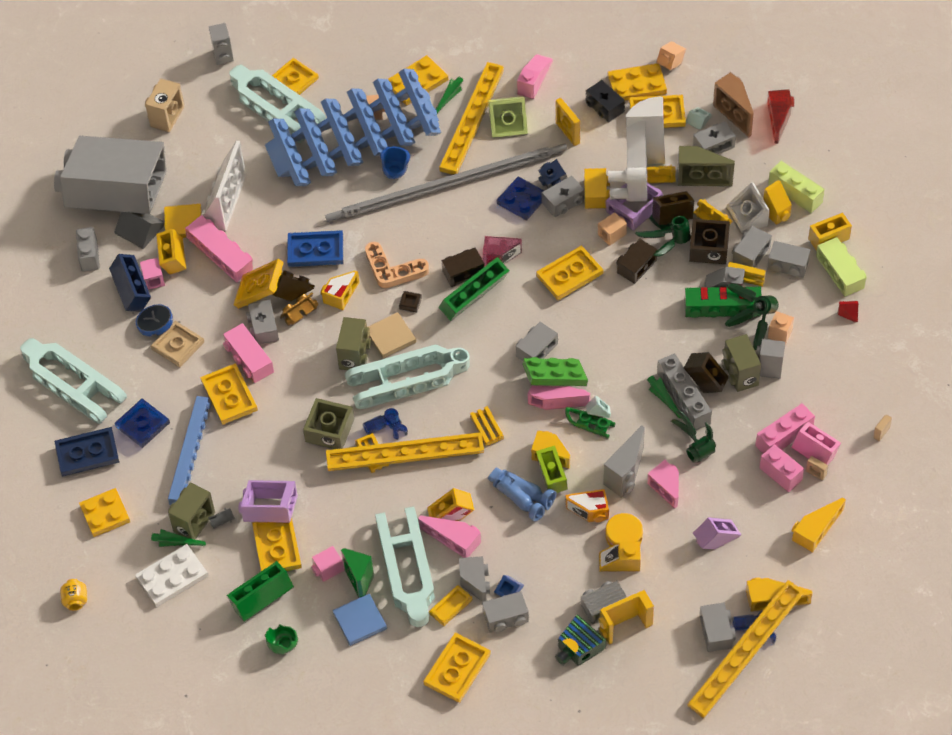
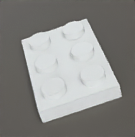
(171, 575)

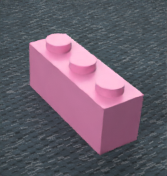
(248, 353)
(785, 429)

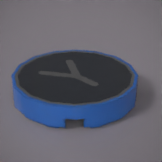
(154, 320)

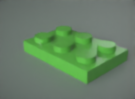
(555, 372)

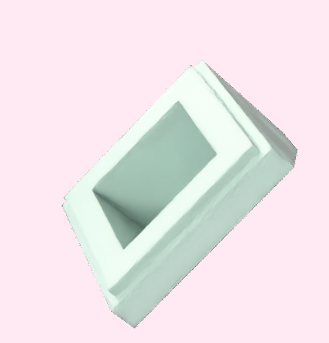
(698, 118)
(598, 407)

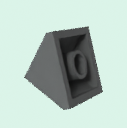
(138, 228)

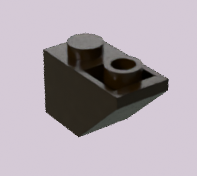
(292, 287)

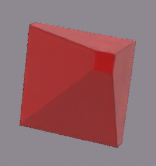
(848, 310)

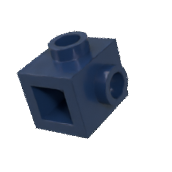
(551, 174)

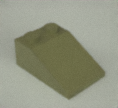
(703, 168)

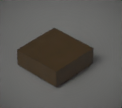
(410, 301)

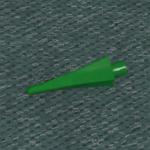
(452, 90)
(659, 390)
(167, 538)

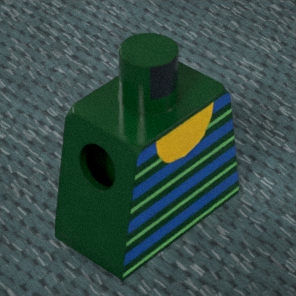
(579, 642)

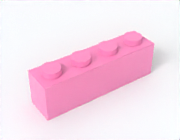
(219, 248)

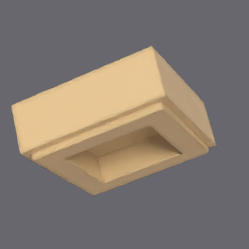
(882, 427)
(817, 468)

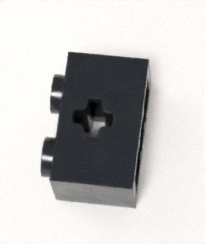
(605, 101)

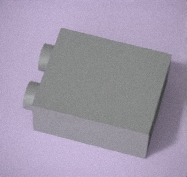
(112, 174)

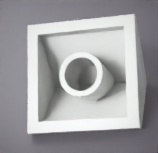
(749, 209)

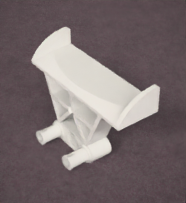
(644, 149)

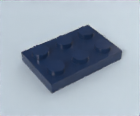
(86, 451)

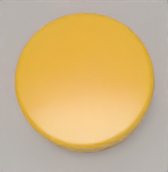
(623, 528)

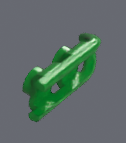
(602, 424)

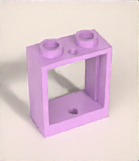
(633, 219)
(268, 490)

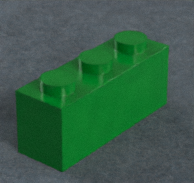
(260, 591)

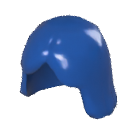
(394, 162)

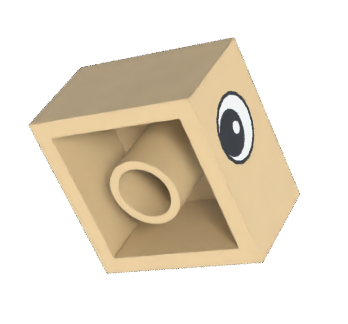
(164, 105)

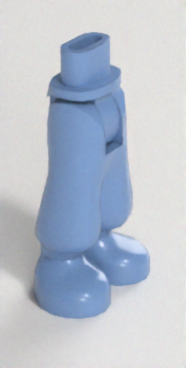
(523, 493)

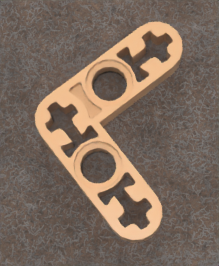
(392, 272)

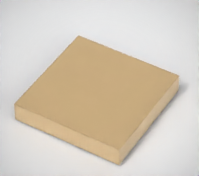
(391, 335)
(177, 344)

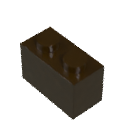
(671, 206)
(636, 260)
(462, 266)
(706, 372)

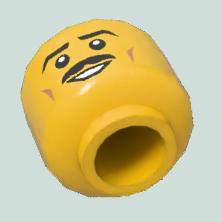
(73, 594)

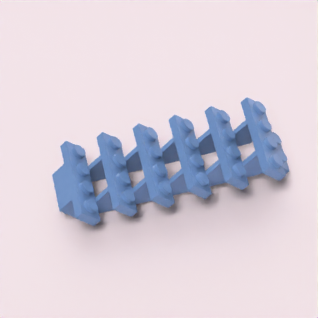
(288, 160)

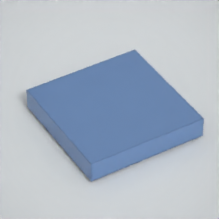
(359, 619)

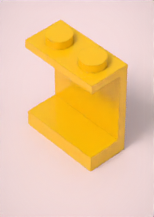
(623, 610)

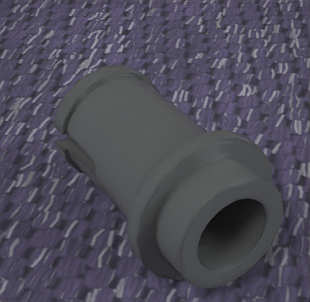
(221, 518)

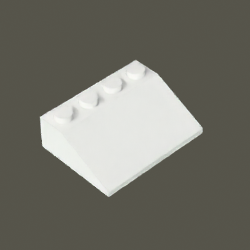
(226, 189)

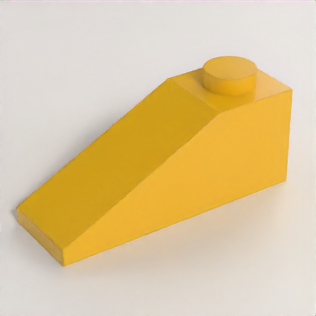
(815, 525)
(763, 590)

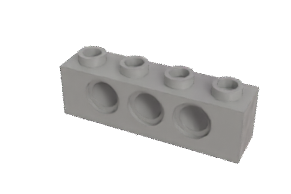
(684, 391)

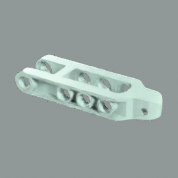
(243, 76)
(379, 370)
(79, 398)
(415, 603)

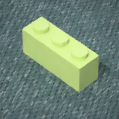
(797, 186)
(841, 266)

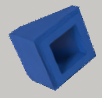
(508, 586)

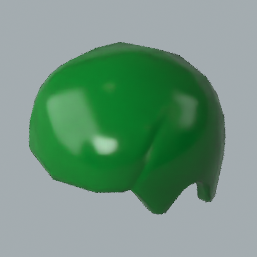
(281, 639)

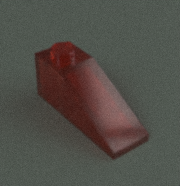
(779, 108)

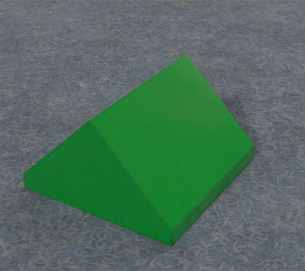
(358, 569)

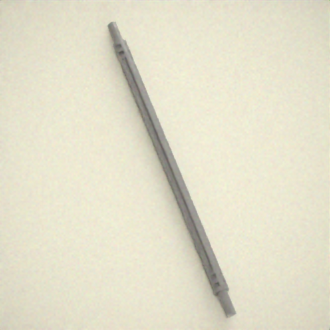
(445, 182)

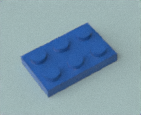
(315, 248)

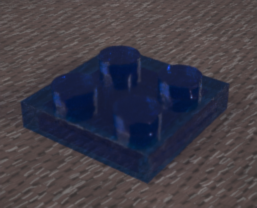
(521, 198)
(142, 422)

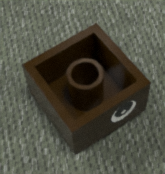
(709, 241)

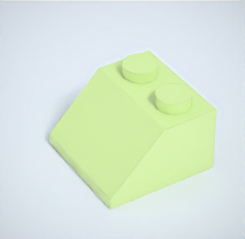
(508, 116)

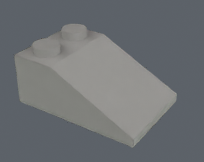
(623, 465)

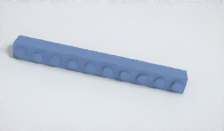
(190, 447)

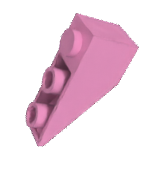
(557, 397)

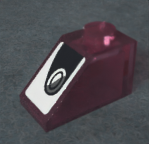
(501, 247)

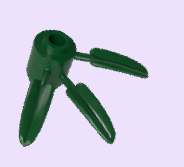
(680, 232)
(762, 305)
(701, 447)

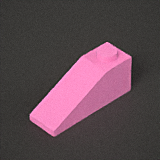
(533, 76)
(453, 534)

